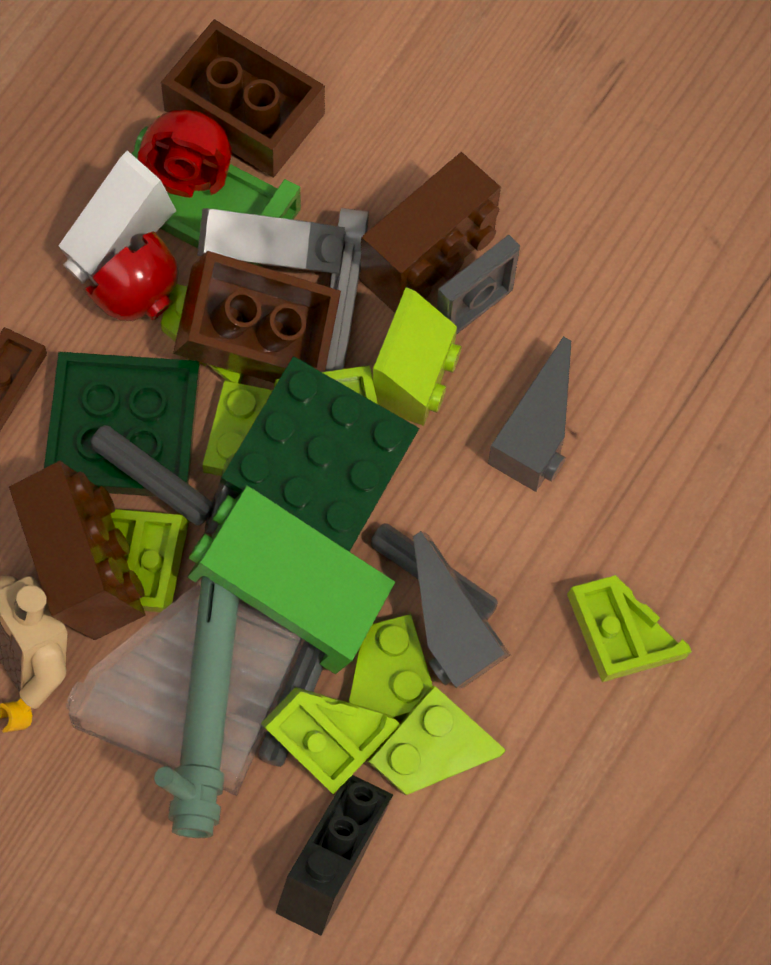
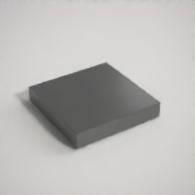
(480, 284)

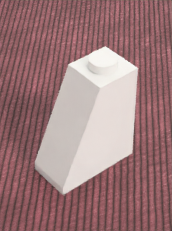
(116, 217)

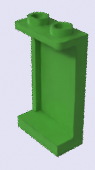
(240, 194)
(292, 575)

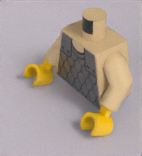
(30, 648)

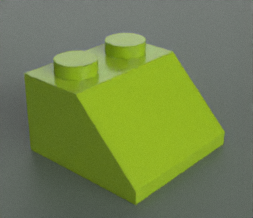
(415, 359)

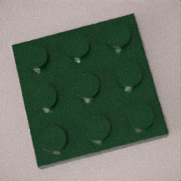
(138, 397)
(321, 452)

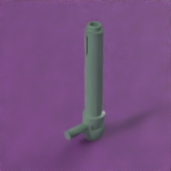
(199, 776)

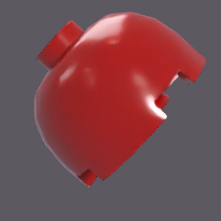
(186, 152)
(136, 281)

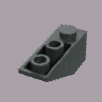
(333, 855)

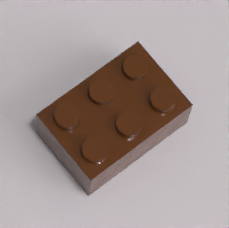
(249, 93)
(430, 232)
(254, 318)
(78, 550)

